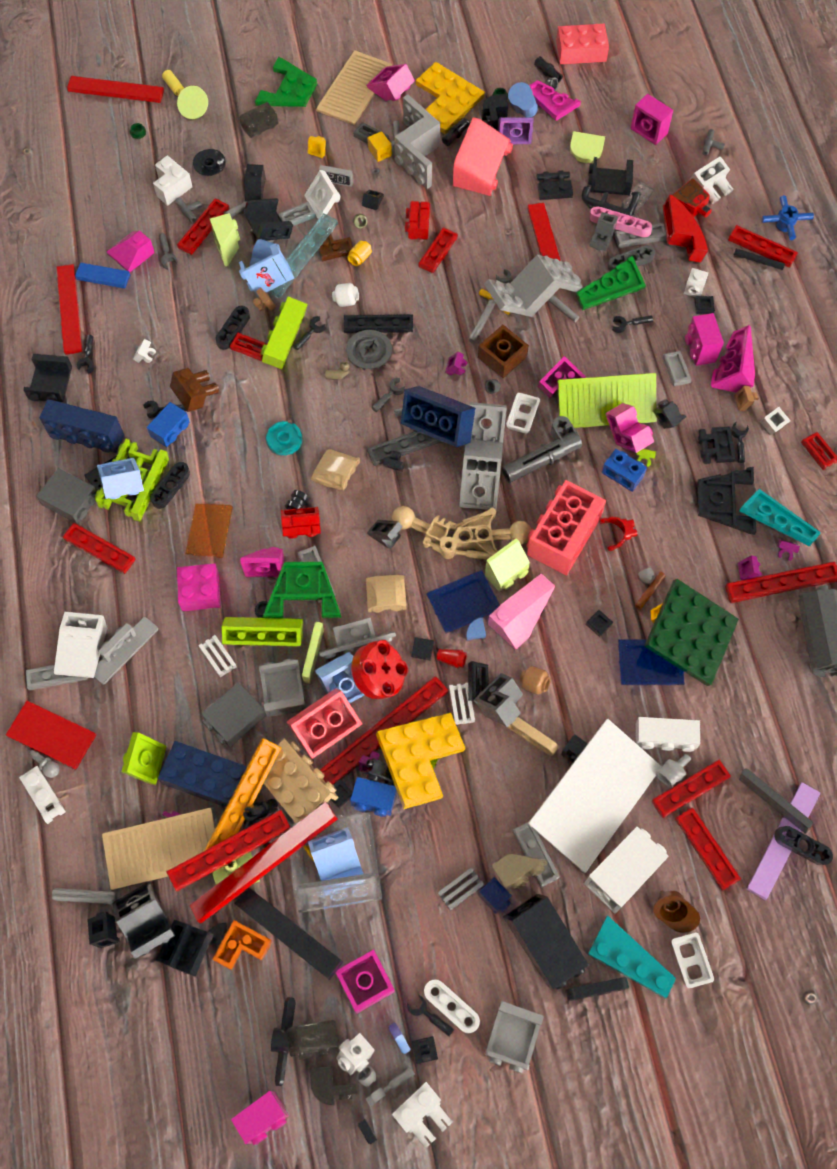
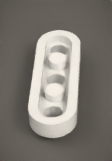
(444, 998)

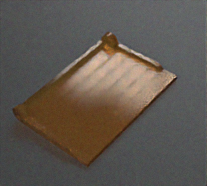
(209, 530)

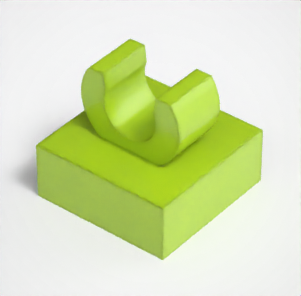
(646, 454)

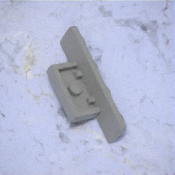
(354, 635)
(122, 648)

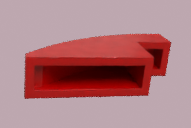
(683, 229)

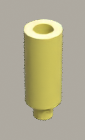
(172, 82)

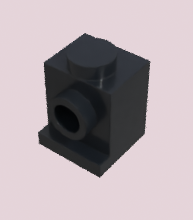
(668, 414)
(574, 748)
(102, 930)

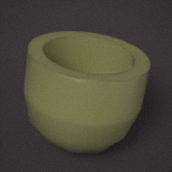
(363, 219)

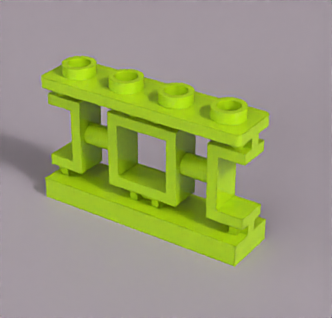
(149, 479)

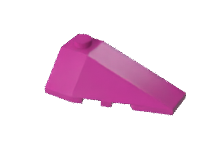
(737, 364)

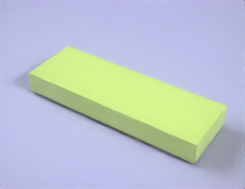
(312, 653)

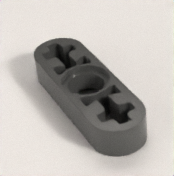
(636, 253)

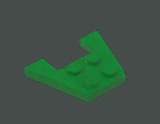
(293, 90)
(302, 582)

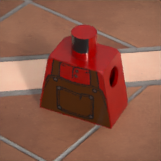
(694, 198)

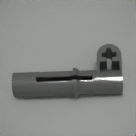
(546, 453)

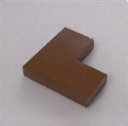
(335, 249)

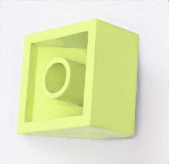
(225, 236)
(507, 566)

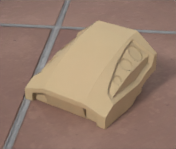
(335, 469)
(386, 593)

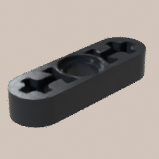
(232, 320)
(170, 477)
(813, 845)
(597, 989)

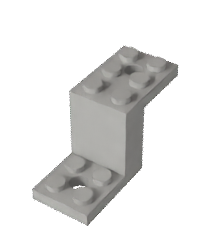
(417, 141)
(533, 285)
(483, 458)

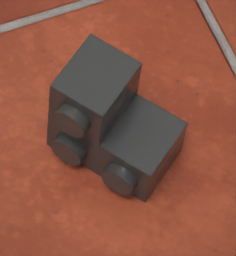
(499, 700)

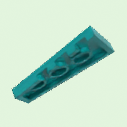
(772, 513)
(630, 959)

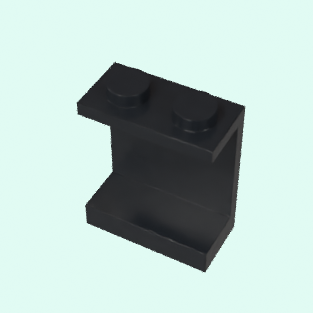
(611, 180)
(265, 220)
(49, 378)

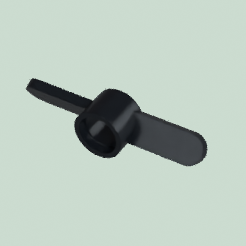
(279, 1040)

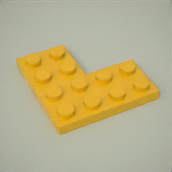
(453, 95)
(409, 753)

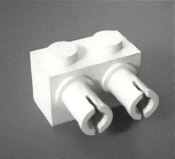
(714, 174)
(413, 1110)

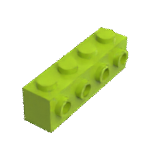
(284, 333)
(262, 631)

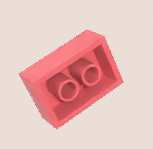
(582, 43)
(324, 723)

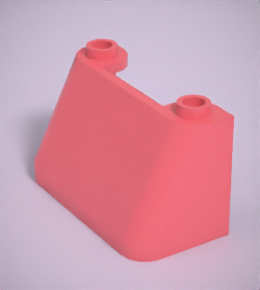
(480, 158)

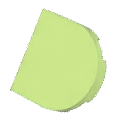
(586, 146)

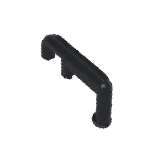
(591, 202)

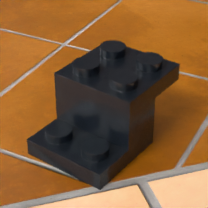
(142, 920)

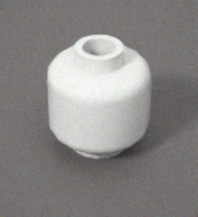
(345, 294)

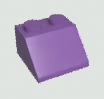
(517, 129)

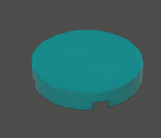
(284, 438)

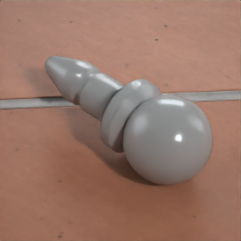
(49, 767)

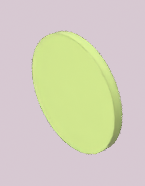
(192, 102)

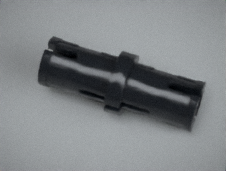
(547, 68)
(455, 131)
(260, 809)

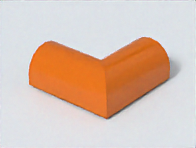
(238, 939)

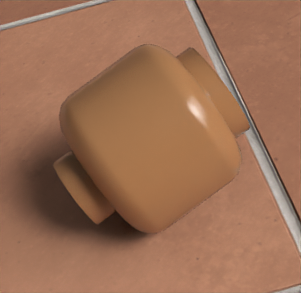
(535, 680)

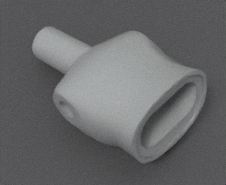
(673, 771)

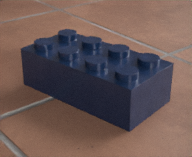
(437, 416)
(82, 426)
(201, 773)

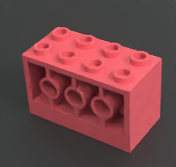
(565, 527)

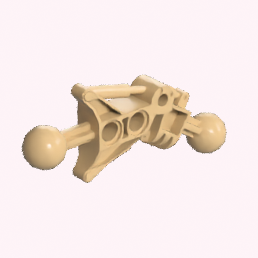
(437, 533)

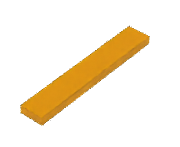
(245, 792)

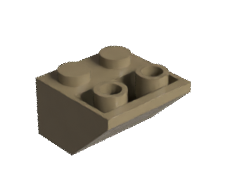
(516, 868)

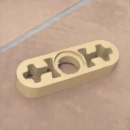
(534, 736)

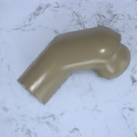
(340, 373)

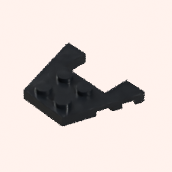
(718, 502)

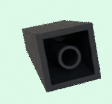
(546, 941)

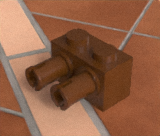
(189, 390)

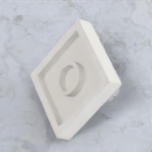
(322, 194)

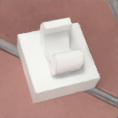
(142, 351)

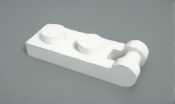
(42, 794)

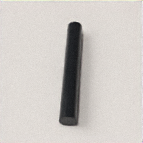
(760, 259)

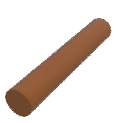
(650, 590)

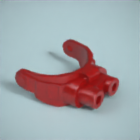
(626, 527)

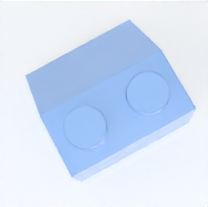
(120, 478)
(339, 675)

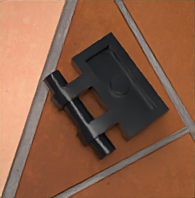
(555, 189)
(722, 445)

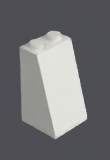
(626, 869)

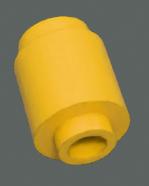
(359, 253)

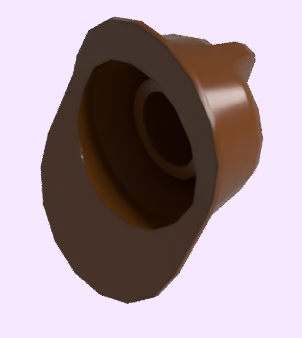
(676, 912)

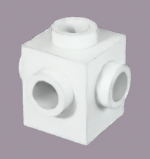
(354, 1054)

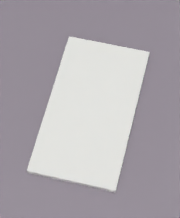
(595, 795)

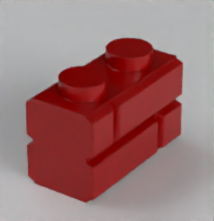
(418, 218)
(300, 522)

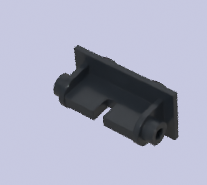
(376, 771)

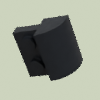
(185, 948)

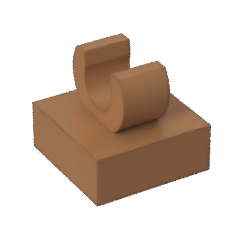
(263, 300)
(745, 398)

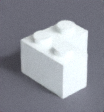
(172, 180)

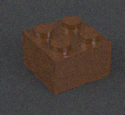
(503, 351)

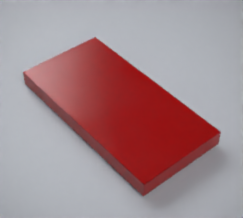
(51, 735)

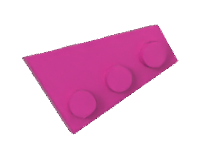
(552, 102)

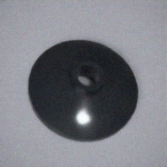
(209, 162)

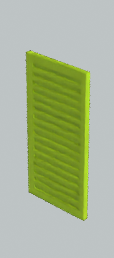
(588, 399)

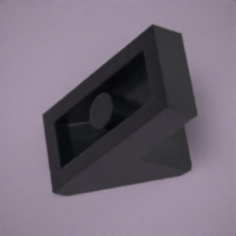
(385, 532)

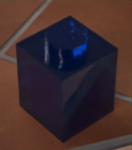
(495, 896)

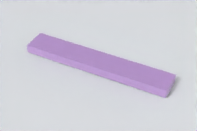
(775, 854)

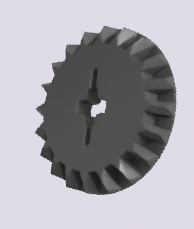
(365, 340)

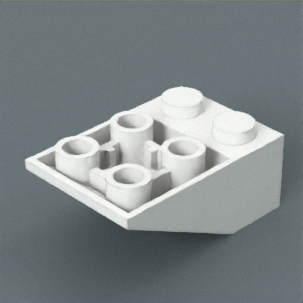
(79, 644)

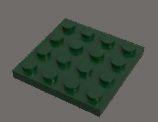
(691, 632)

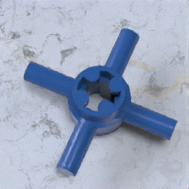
(787, 218)

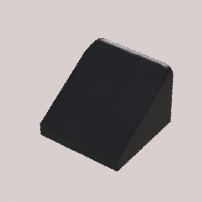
(372, 199)

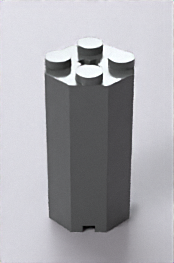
(819, 623)

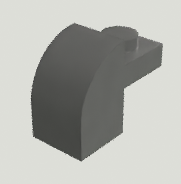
(604, 231)

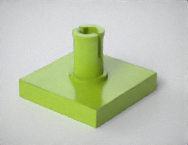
(143, 758)

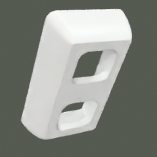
(515, 414)
(698, 959)

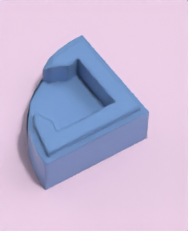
(476, 630)
(399, 1038)

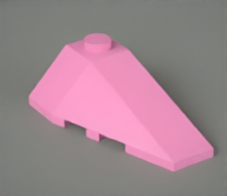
(520, 612)

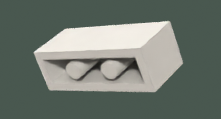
(668, 733)

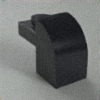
(493, 108)

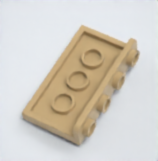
(296, 782)

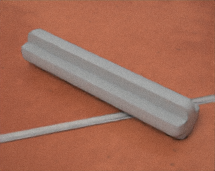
(85, 896)

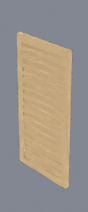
(349, 92)
(155, 847)

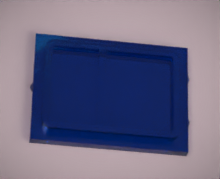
(463, 601)
(645, 667)

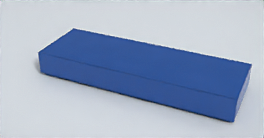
(102, 275)

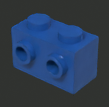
(168, 424)
(624, 469)
(373, 797)

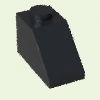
(254, 182)

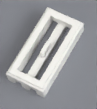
(209, 644)
(464, 720)

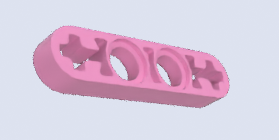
(643, 227)

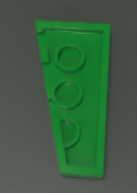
(612, 285)

